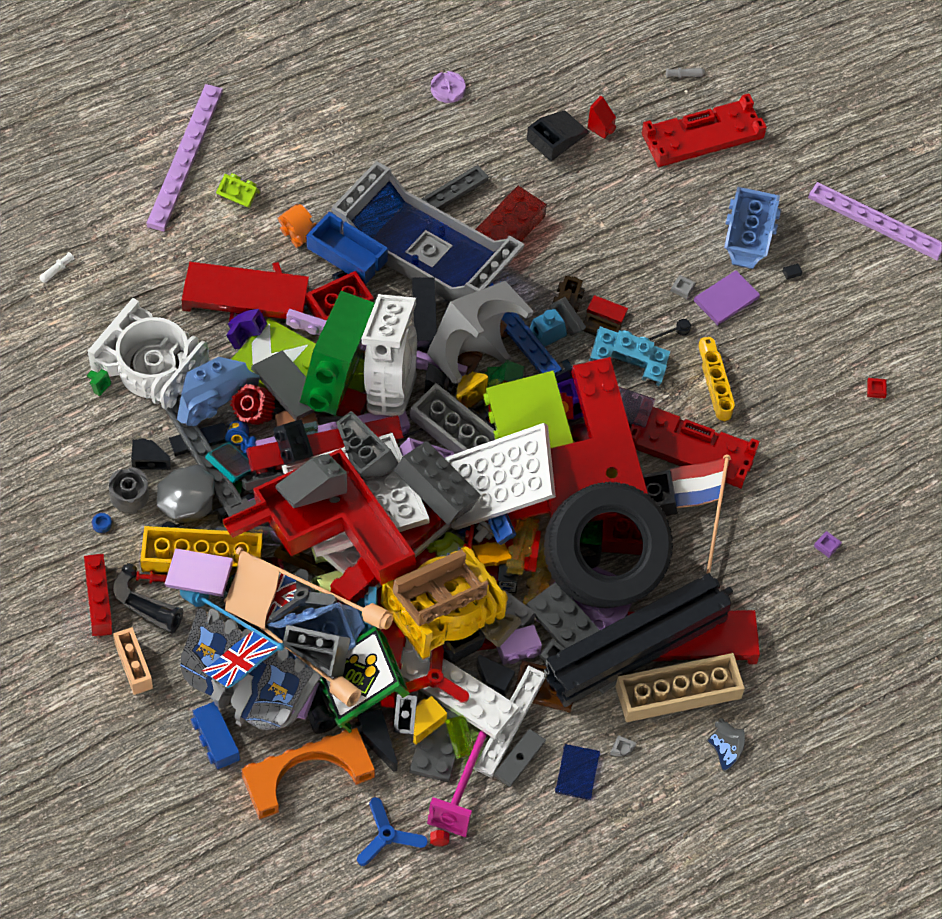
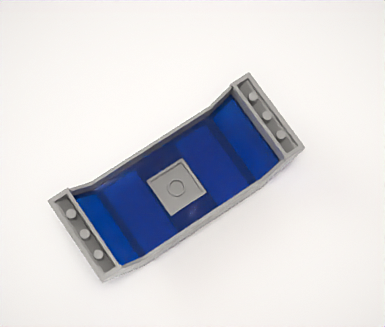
(423, 238)

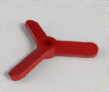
(441, 682)

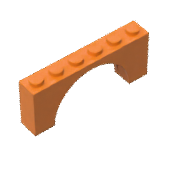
(342, 749)

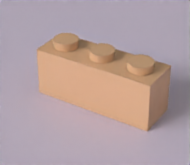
(133, 661)

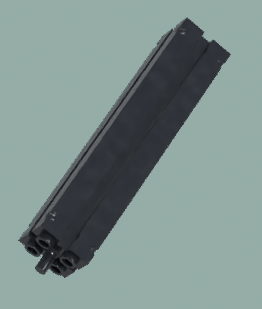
(637, 639)

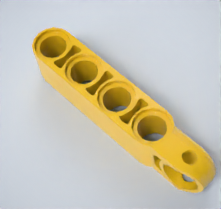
(716, 369)

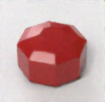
(439, 838)

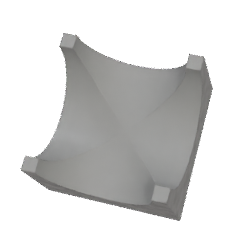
(474, 325)

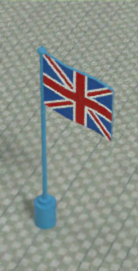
(243, 655)

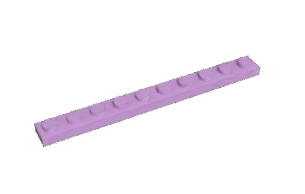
(184, 158)
(315, 326)

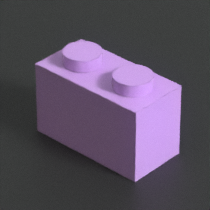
(520, 645)

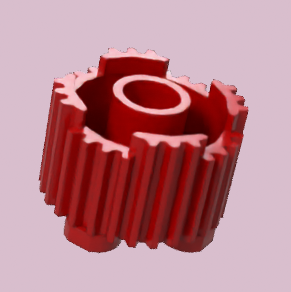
(253, 404)

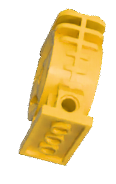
(459, 622)

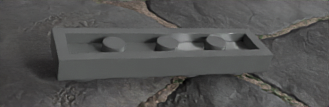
(456, 188)

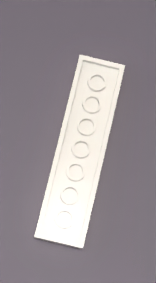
(485, 707)

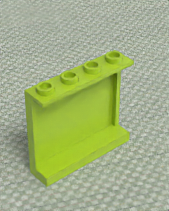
(528, 404)

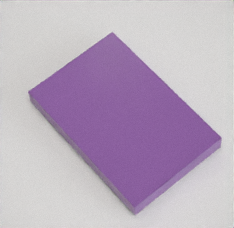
(726, 297)

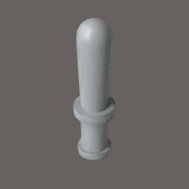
(694, 72)

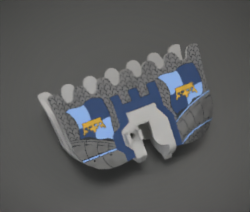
(265, 694)

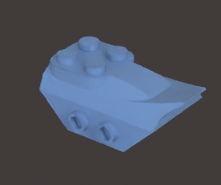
(751, 226)
(211, 387)
(331, 619)

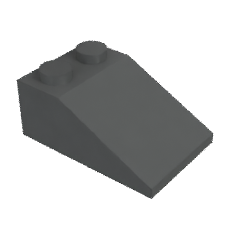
(314, 481)

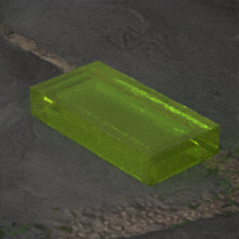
(460, 736)

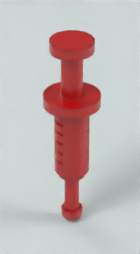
(152, 577)

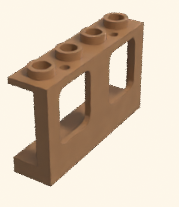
(432, 580)

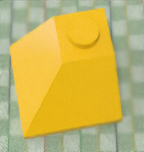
(472, 388)

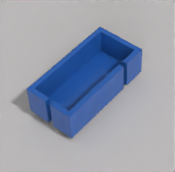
(349, 250)

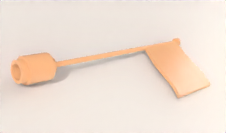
(257, 585)

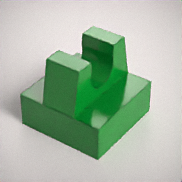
(99, 381)

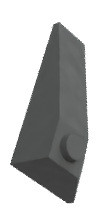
(364, 448)

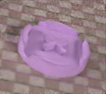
(448, 87)

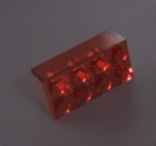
(514, 216)

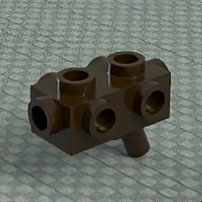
(572, 290)

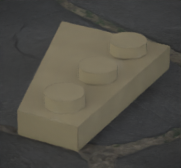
(501, 629)

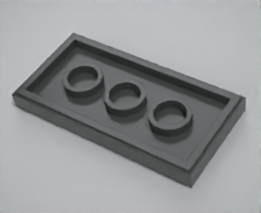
(284, 382)

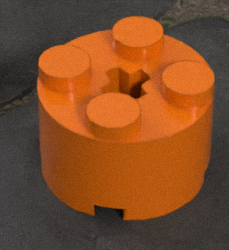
(296, 224)

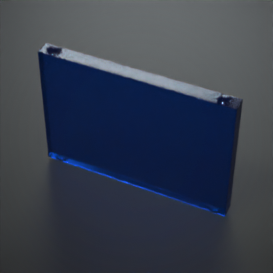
(577, 772)

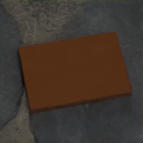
(546, 695)

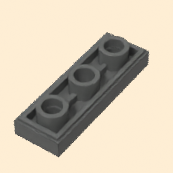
(525, 749)

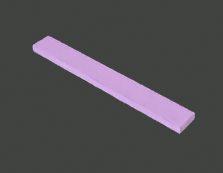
(876, 220)

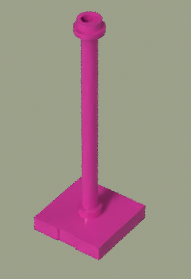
(450, 815)

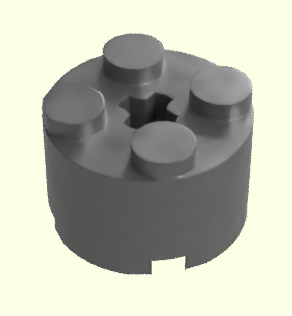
(128, 490)

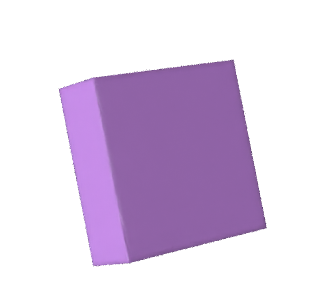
(827, 544)

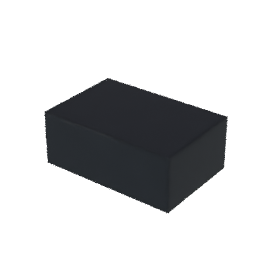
(792, 271)

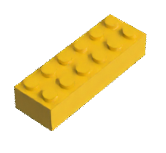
(160, 545)

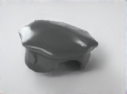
(186, 494)

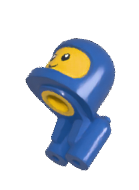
(239, 436)

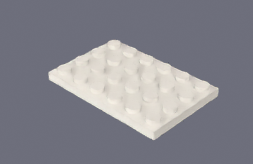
(507, 474)

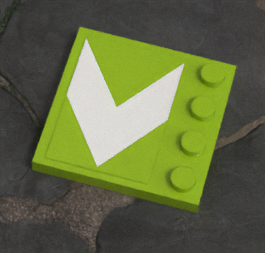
(273, 340)

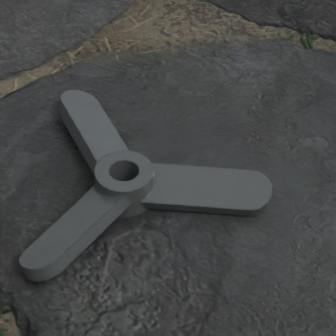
(303, 597)

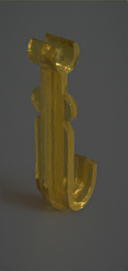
(522, 544)
(539, 579)

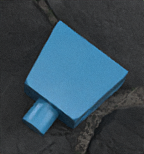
(548, 327)

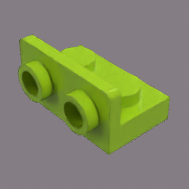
(236, 190)

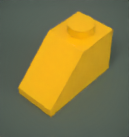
(428, 718)

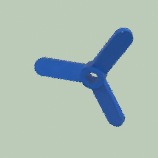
(384, 827)

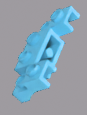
(633, 350)

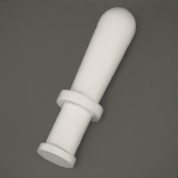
(60, 264)

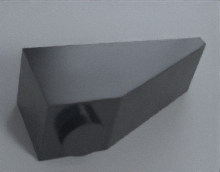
(376, 736)

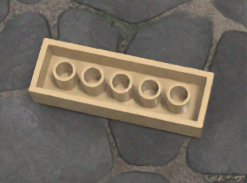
(679, 687)

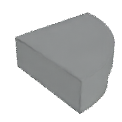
(622, 747)

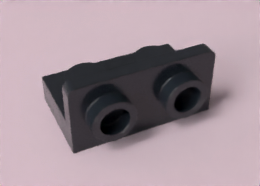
(293, 442)

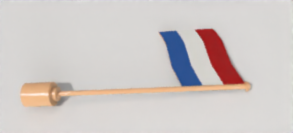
(701, 485)

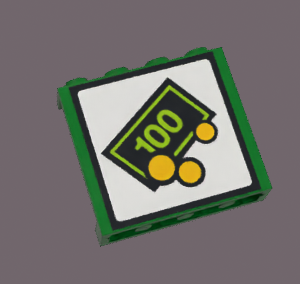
(373, 671)

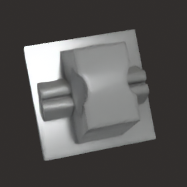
(484, 531)

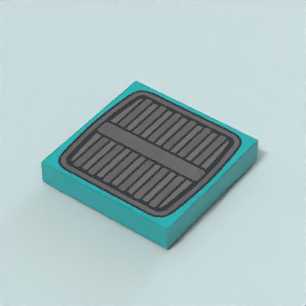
(229, 462)

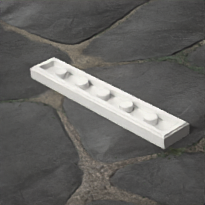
(523, 697)

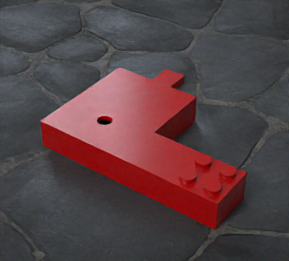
(608, 444)
(308, 525)

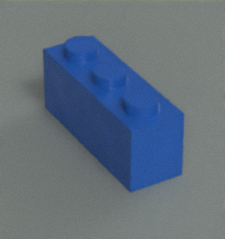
(215, 735)

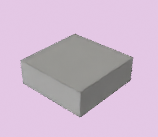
(683, 286)

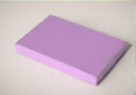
(199, 572)

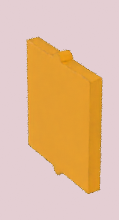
(491, 553)

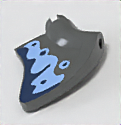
(727, 743)

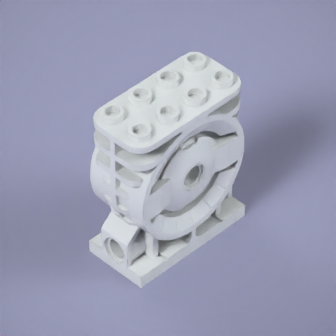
(149, 341)
(390, 355)

